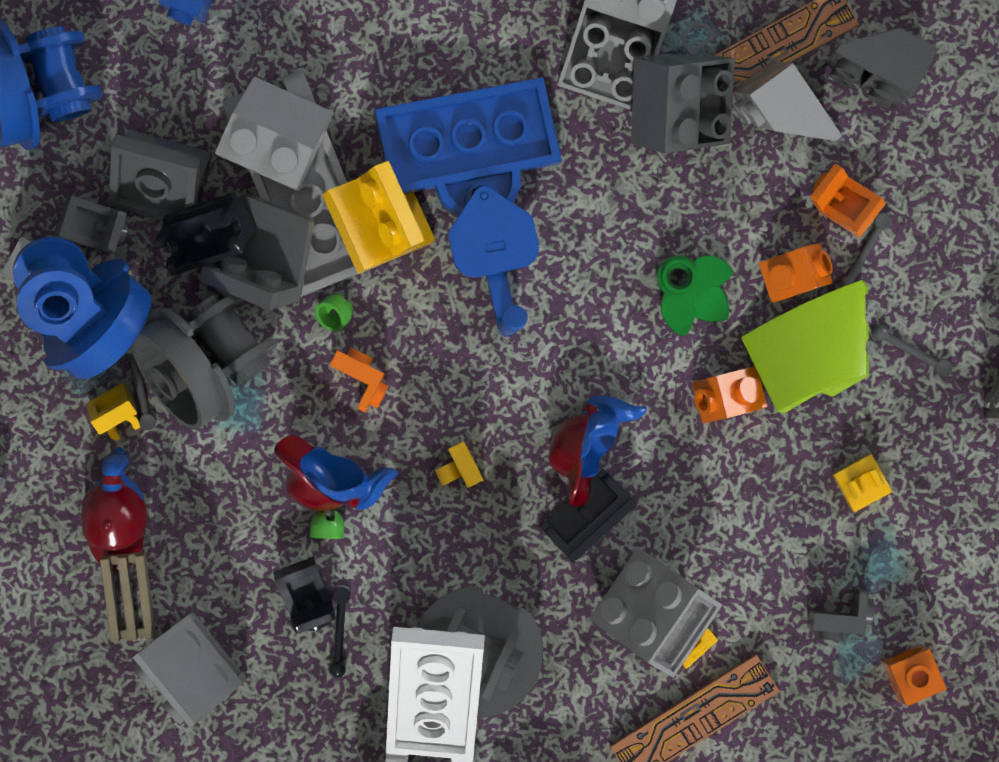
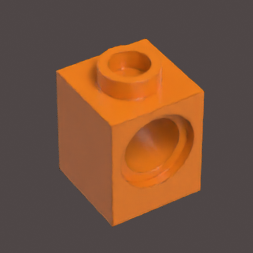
(914, 675)

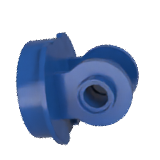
(59, 81)
(80, 311)

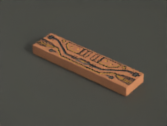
(791, 37)
(698, 714)

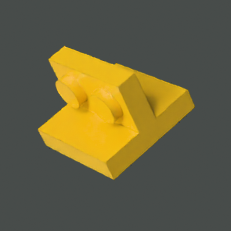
(377, 218)

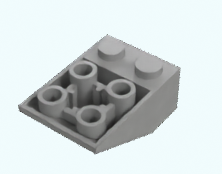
(608, 41)
(188, 670)

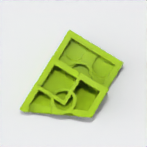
(813, 347)

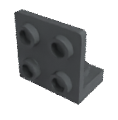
(272, 262)

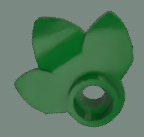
(699, 295)

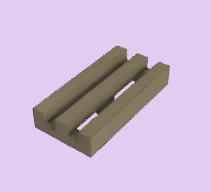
(131, 631)

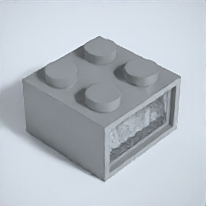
(655, 612)

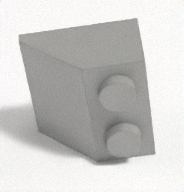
(784, 103)
(274, 133)

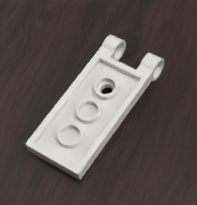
(433, 694)

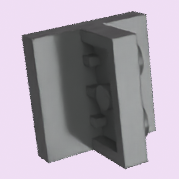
(155, 174)

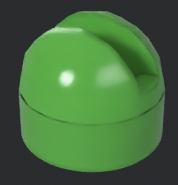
(328, 318)
(325, 528)

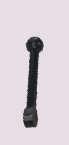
(341, 597)

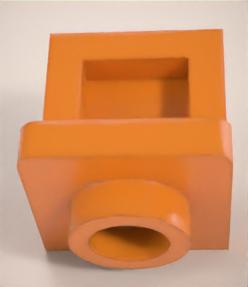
(846, 201)
(796, 272)
(358, 366)
(729, 395)

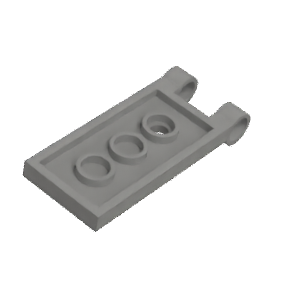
(327, 256)

